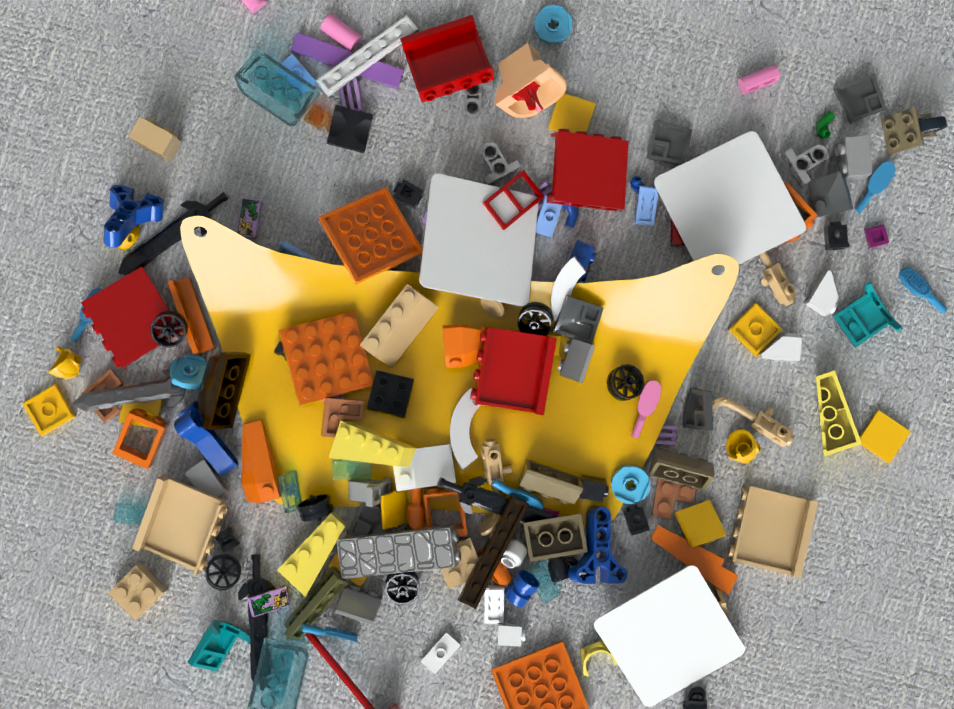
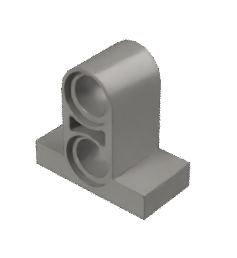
(475, 99)
(807, 158)
(497, 159)
(369, 490)

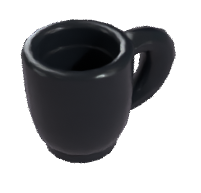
(559, 567)
(696, 703)

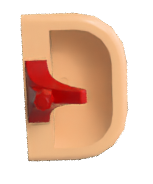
(528, 84)

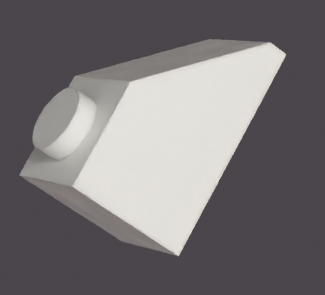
(824, 295)
(783, 348)

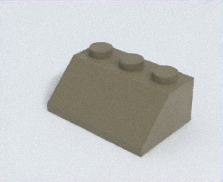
(681, 469)
(550, 482)
(555, 537)

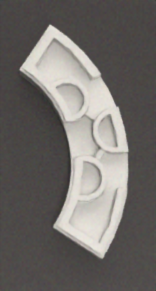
(564, 284)
(459, 431)

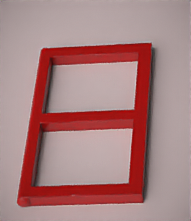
(522, 210)

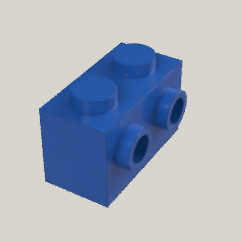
(584, 255)

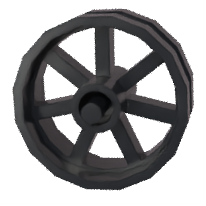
(535, 319)
(168, 329)
(625, 382)
(315, 507)
(222, 572)
(402, 585)

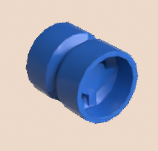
(521, 588)

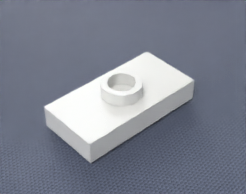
(494, 604)
(440, 652)

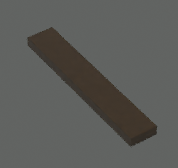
(493, 551)

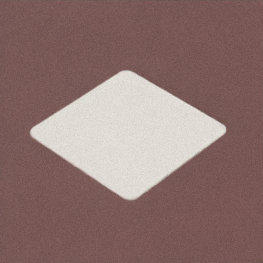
(730, 202)
(467, 247)
(669, 636)

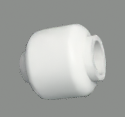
(514, 554)

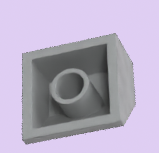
(576, 361)
(359, 604)

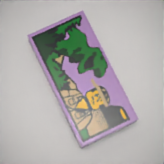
(249, 217)
(268, 601)

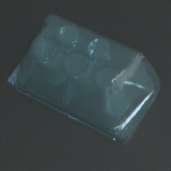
(275, 88)
(278, 676)

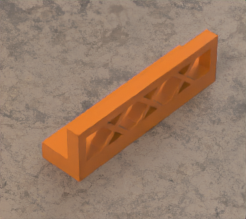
(189, 307)

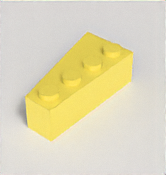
(835, 417)
(366, 445)
(308, 560)

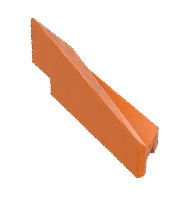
(707, 562)

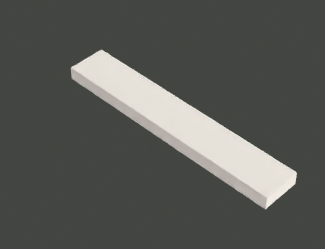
(366, 56)

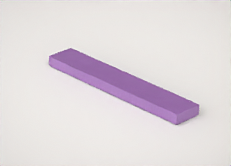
(334, 55)

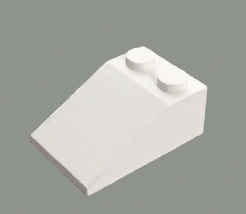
(426, 468)

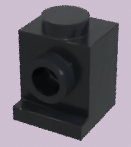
(405, 186)
(831, 240)
(635, 528)

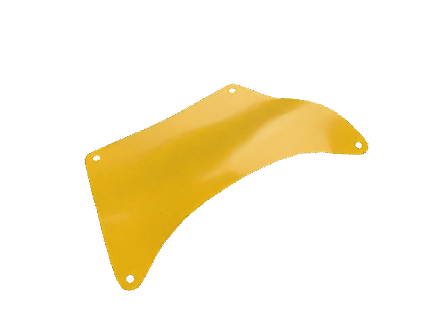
(584, 430)

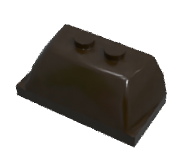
(222, 389)

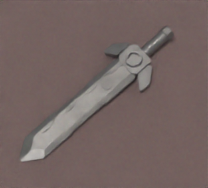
(132, 394)

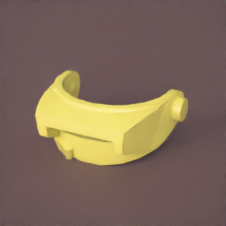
(591, 649)

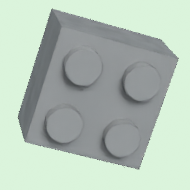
(853, 158)

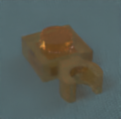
(318, 118)

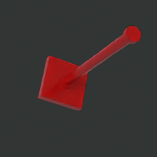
(341, 673)

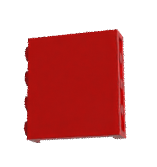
(447, 59)
(589, 171)
(124, 316)
(513, 370)

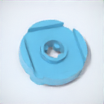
(546, 33)
(185, 379)
(634, 494)

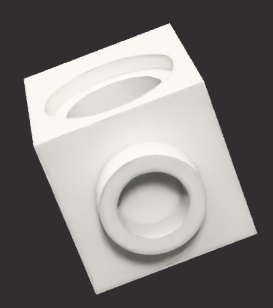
(510, 634)

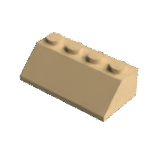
(399, 325)

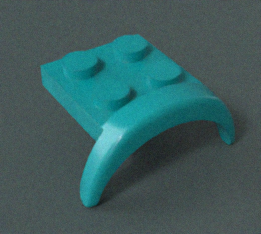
(865, 317)
(216, 645)

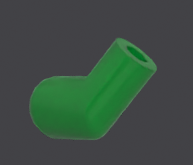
(822, 125)

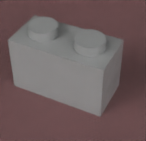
(206, 479)

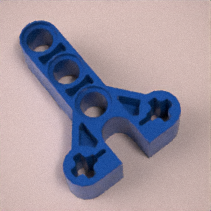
(129, 213)
(207, 441)
(606, 561)

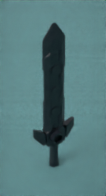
(169, 236)
(472, 494)
(257, 624)

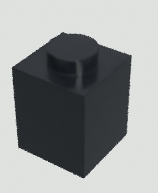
(594, 488)

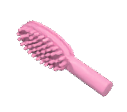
(646, 405)

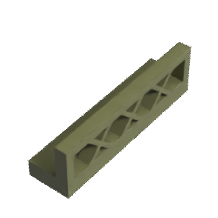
(315, 603)

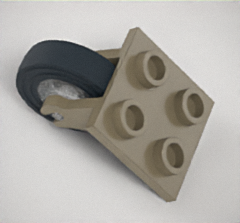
(906, 131)

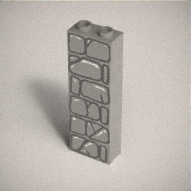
(398, 552)

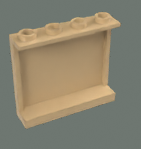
(180, 523)
(772, 531)

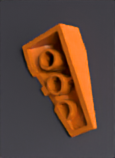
(461, 345)
(259, 468)

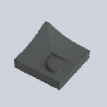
(861, 98)
(669, 143)
(830, 194)
(578, 320)
(698, 410)
(367, 521)

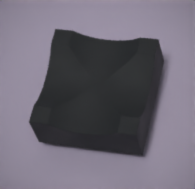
(349, 129)
(390, 394)

